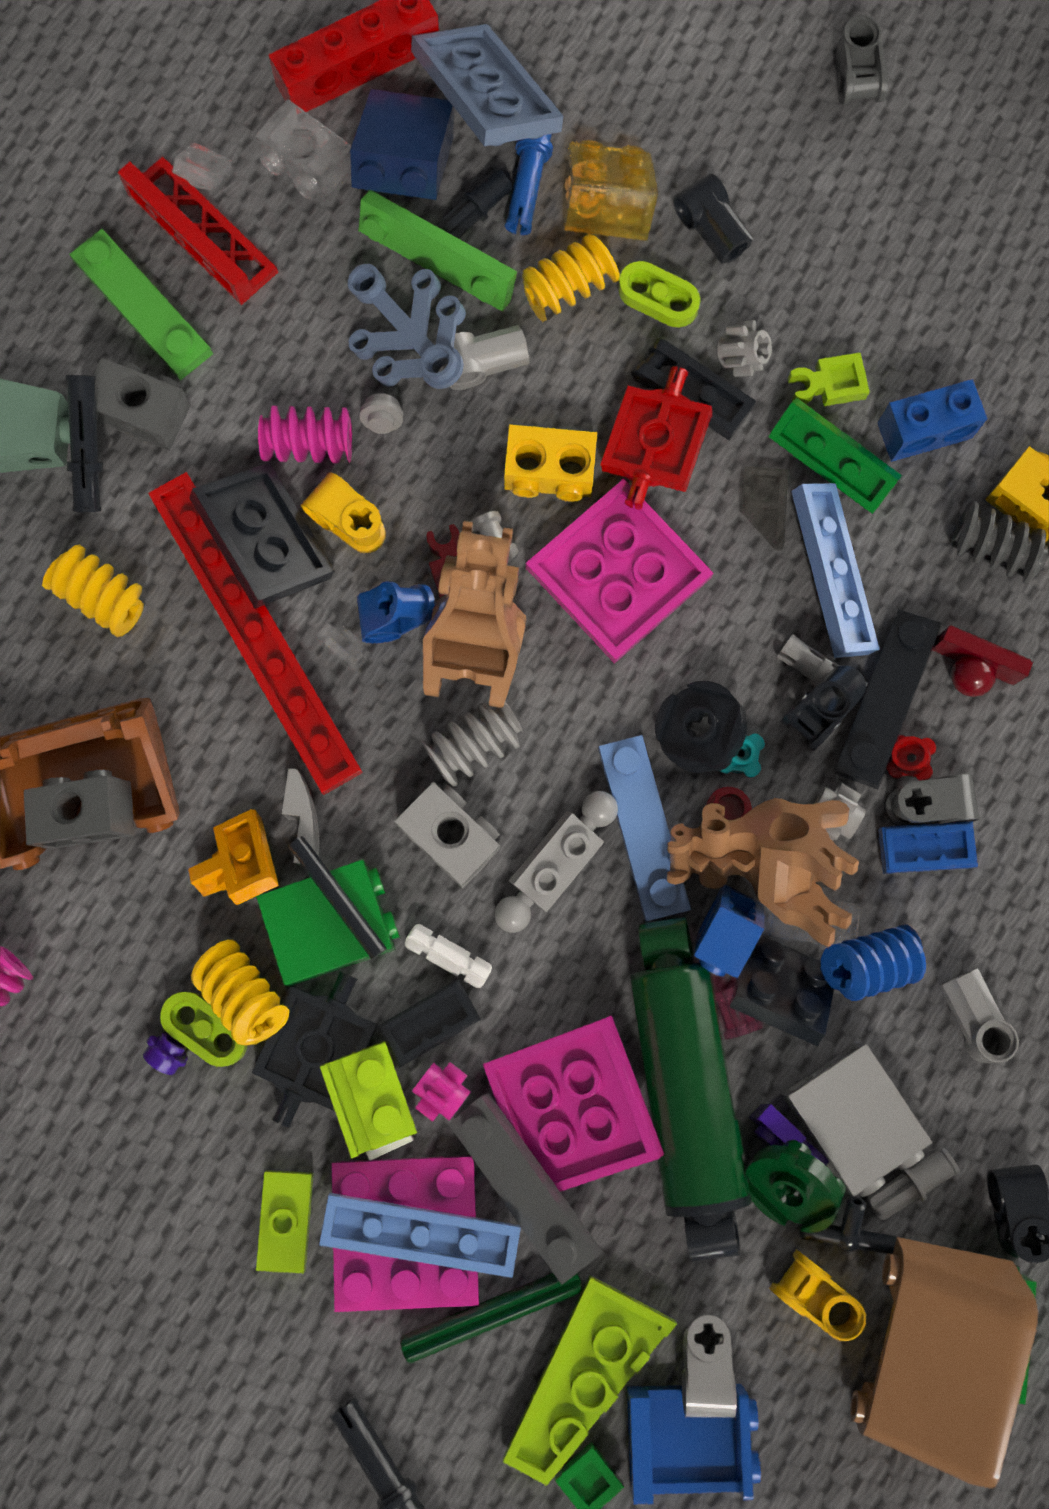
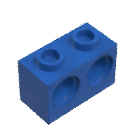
(931, 420)
(729, 932)

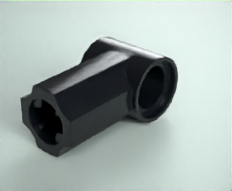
(707, 210)

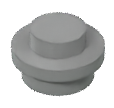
(381, 413)

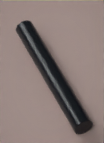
(337, 897)

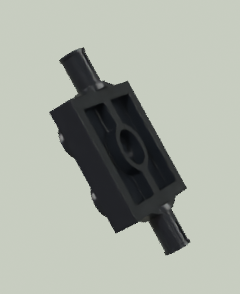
(314, 1034)

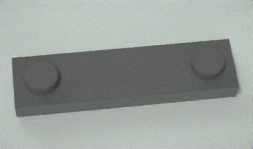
(525, 1188)

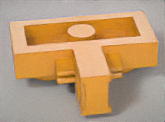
(240, 864)

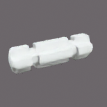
(448, 955)

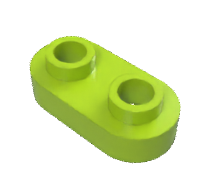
(661, 292)
(202, 1033)

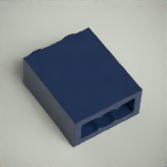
(402, 144)

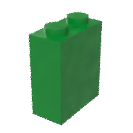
(310, 934)

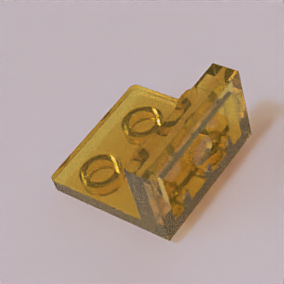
(610, 190)

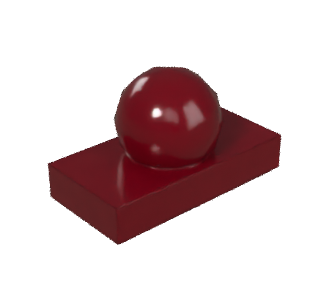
(979, 662)

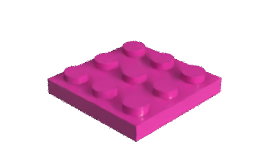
(618, 571)
(576, 1104)
(390, 1283)

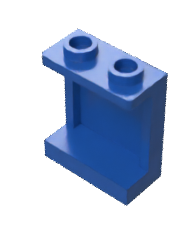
(688, 1453)

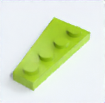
(592, 1362)

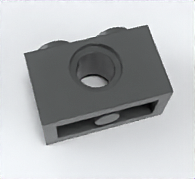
(152, 421)
(104, 813)

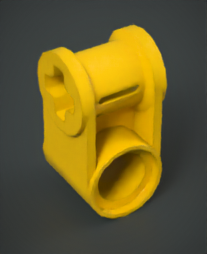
(341, 509)
(812, 1295)

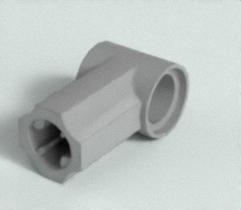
(489, 354)
(975, 1014)

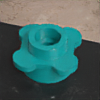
(749, 763)

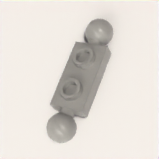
(556, 861)

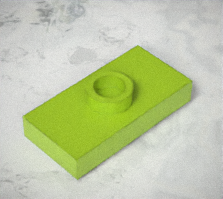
(284, 1221)

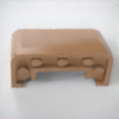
(950, 1360)

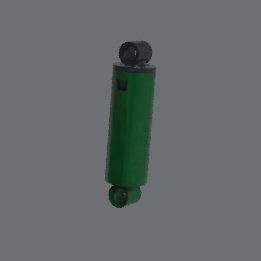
(689, 1091)

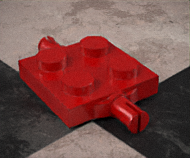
(656, 438)

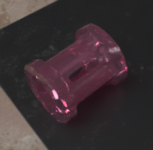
(733, 1026)

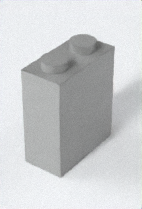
(857, 1119)

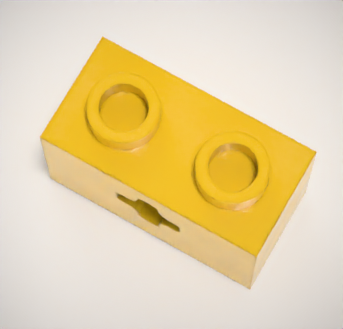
(1022, 490)

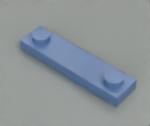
(835, 570)
(642, 827)
(420, 1235)

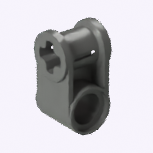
(861, 68)
(937, 801)

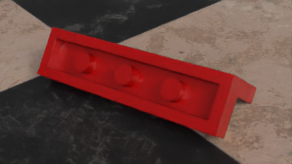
(194, 236)

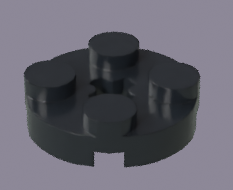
(712, 749)

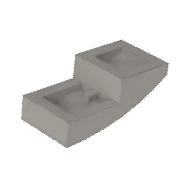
(300, 806)

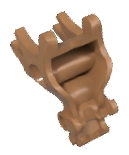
(476, 624)
(779, 851)

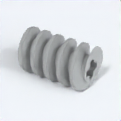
(473, 741)

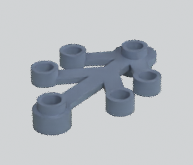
(410, 332)

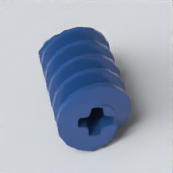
(874, 962)

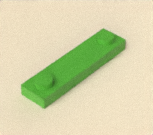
(436, 250)
(141, 304)

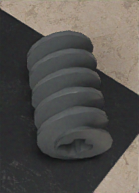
(1001, 541)

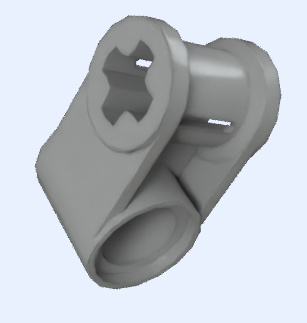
(708, 1378)

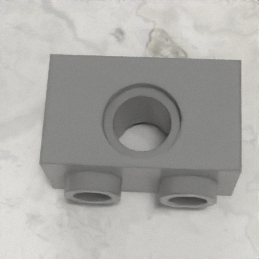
(426, 817)

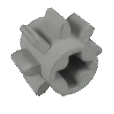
(744, 348)
(856, 813)

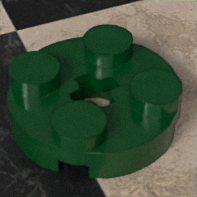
(815, 1192)

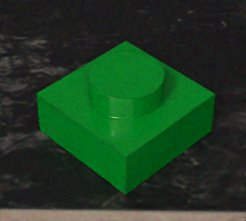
(589, 1479)

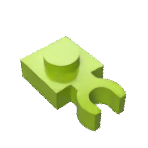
(836, 380)

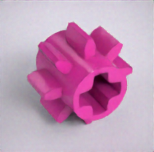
(441, 1091)

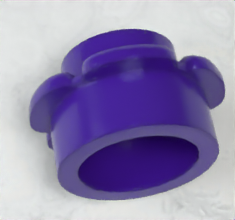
(165, 1053)

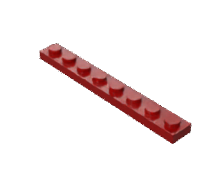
(258, 642)

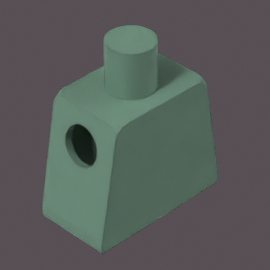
(32, 427)

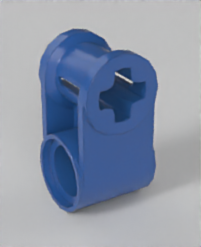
(393, 611)

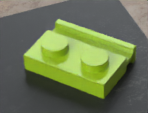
(368, 1099)

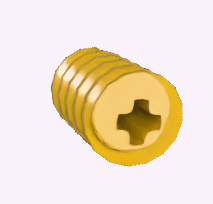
(568, 273)
(93, 590)
(238, 994)

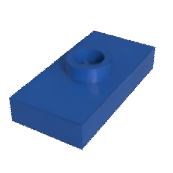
(927, 847)

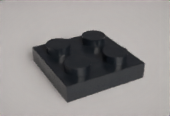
(784, 991)

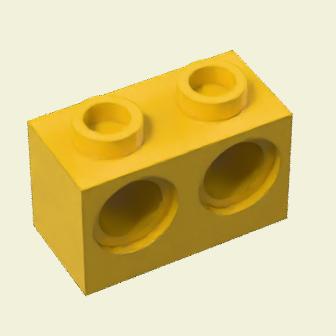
(551, 450)

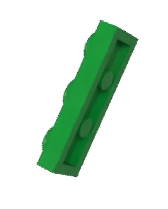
(834, 455)

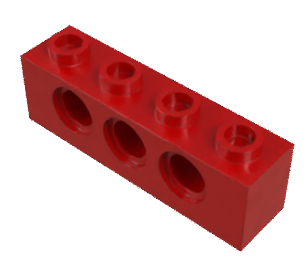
(351, 51)

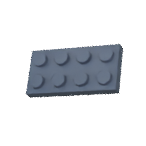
(486, 85)

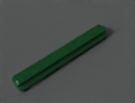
(487, 1316)

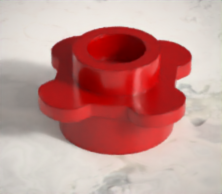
(911, 745)

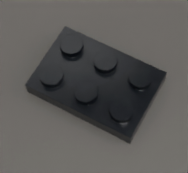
(261, 534)

